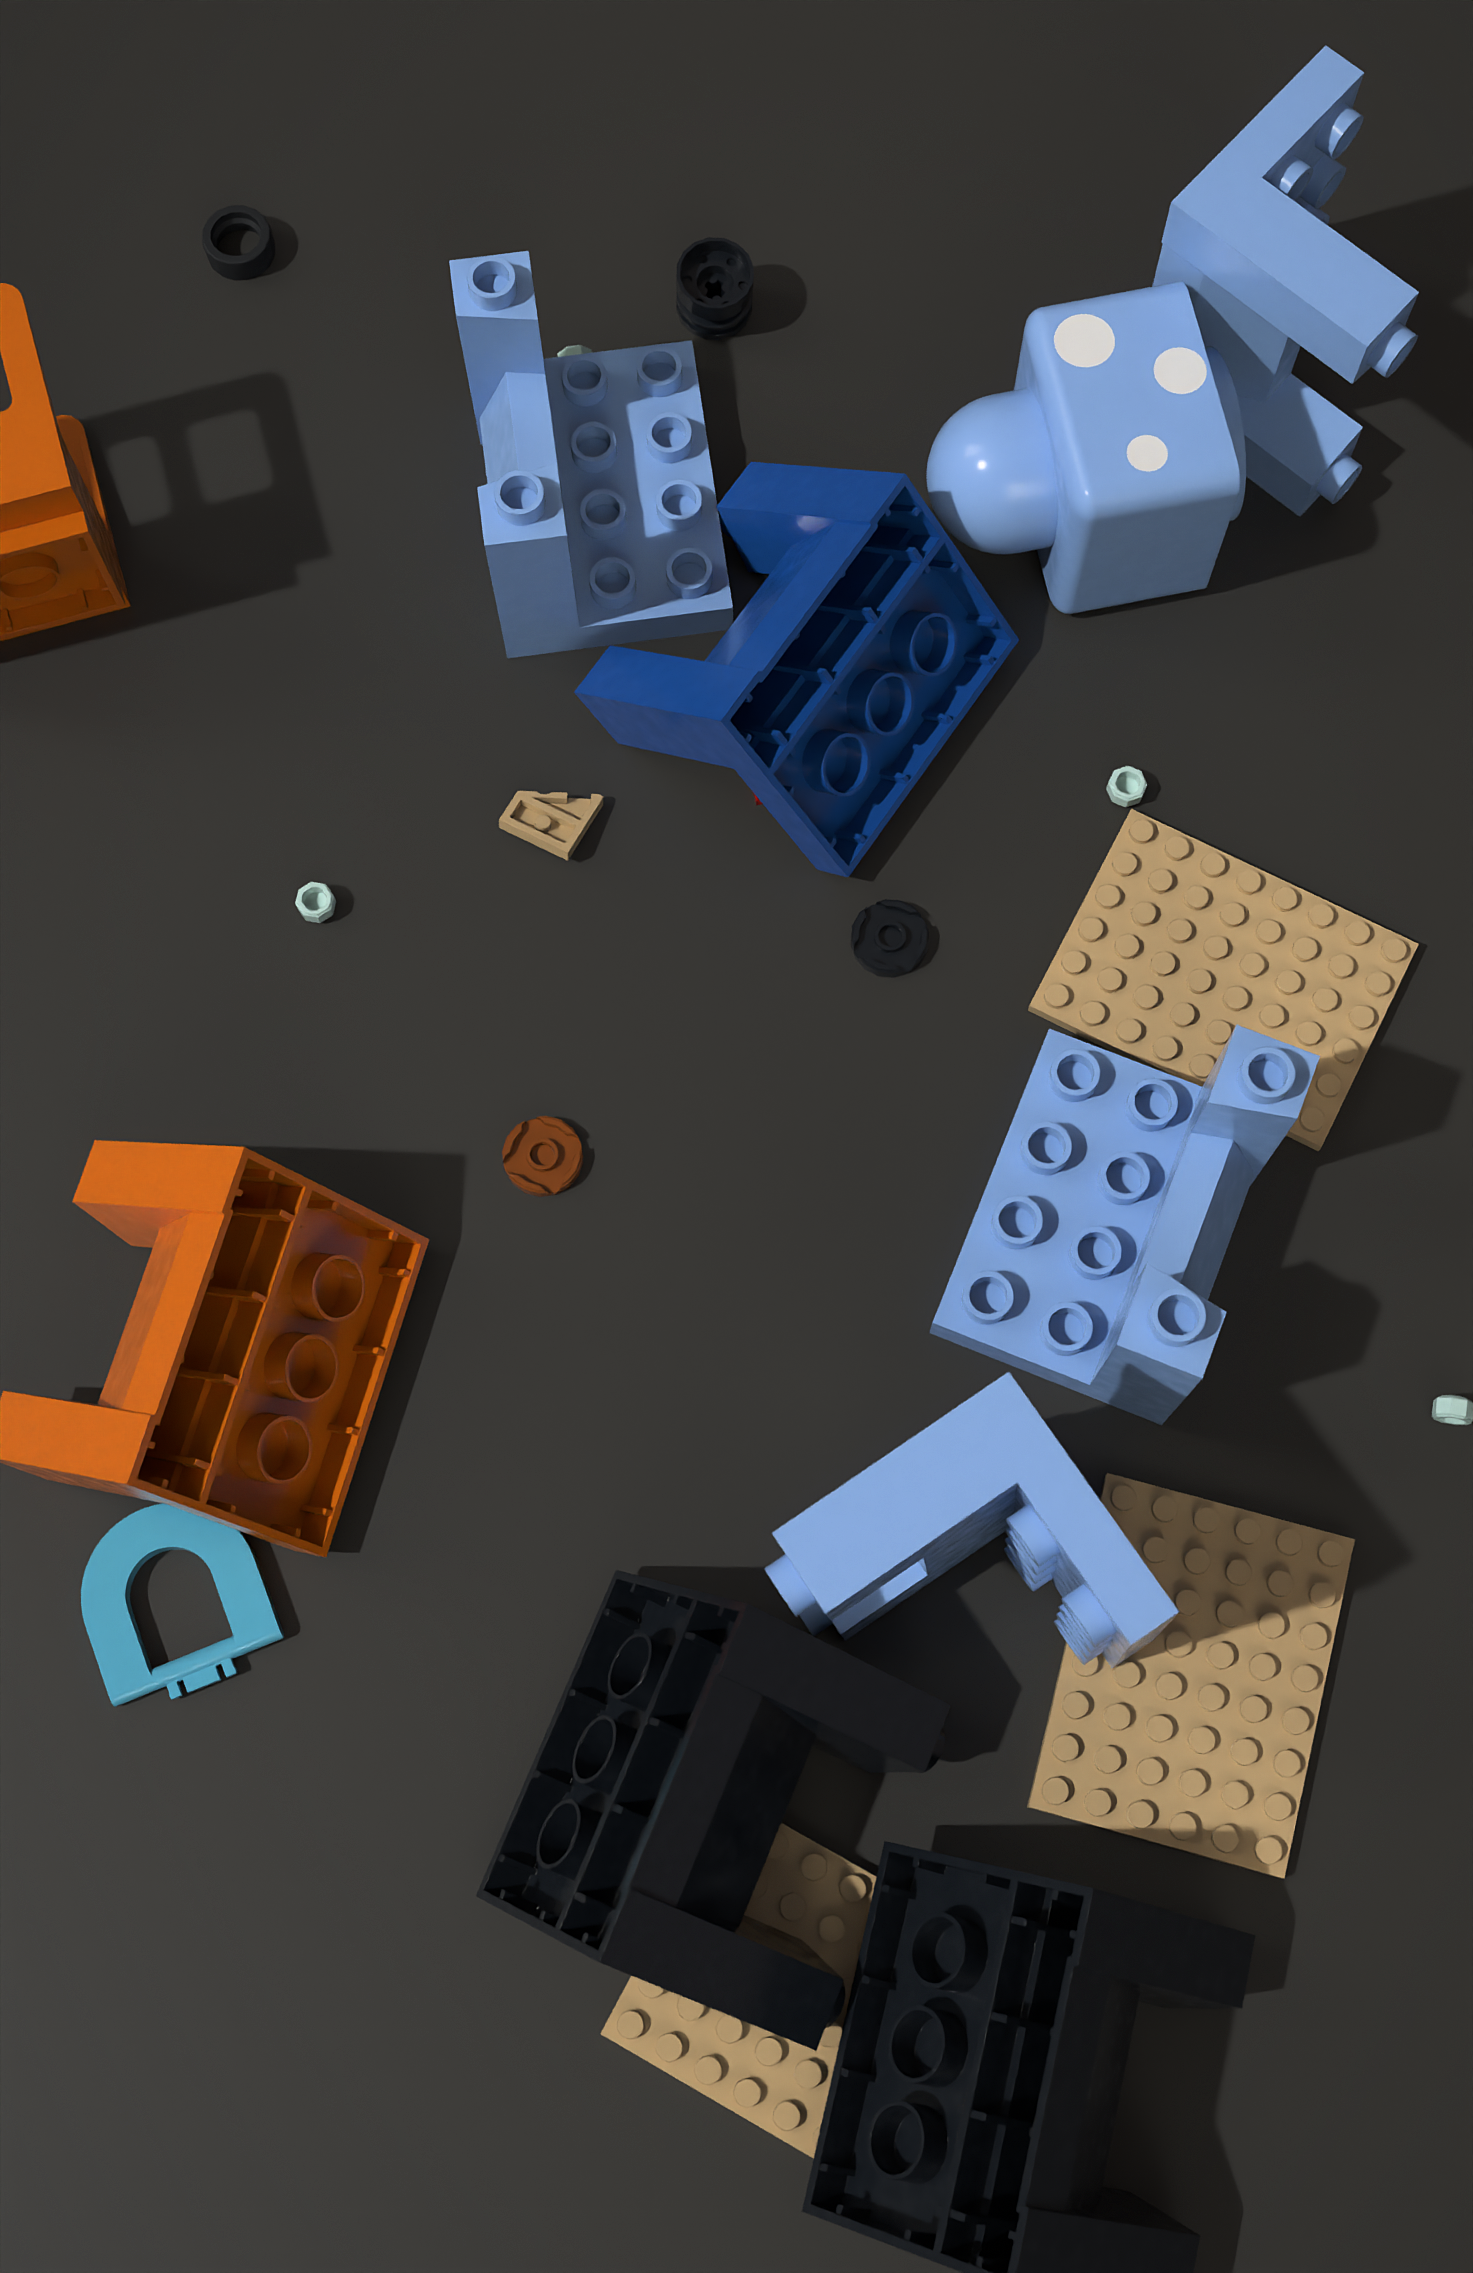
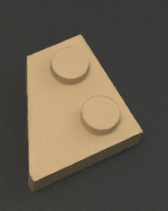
(550, 819)

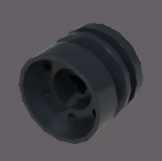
(714, 288)

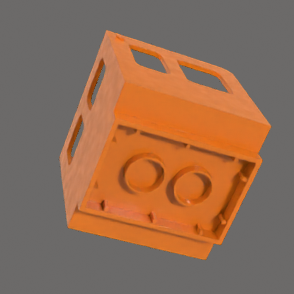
(53, 518)

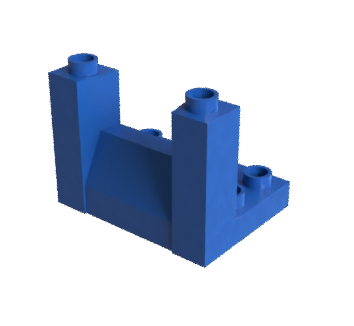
(834, 669)

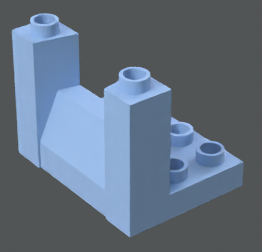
(1279, 279)
(593, 475)
(1118, 1216)
(948, 1495)

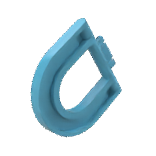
(112, 1622)

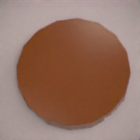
(542, 1156)

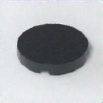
(889, 938)

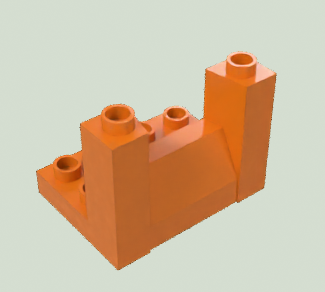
(243, 1347)

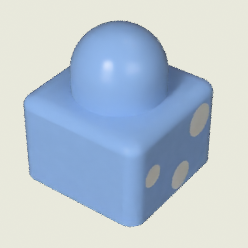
(1105, 455)

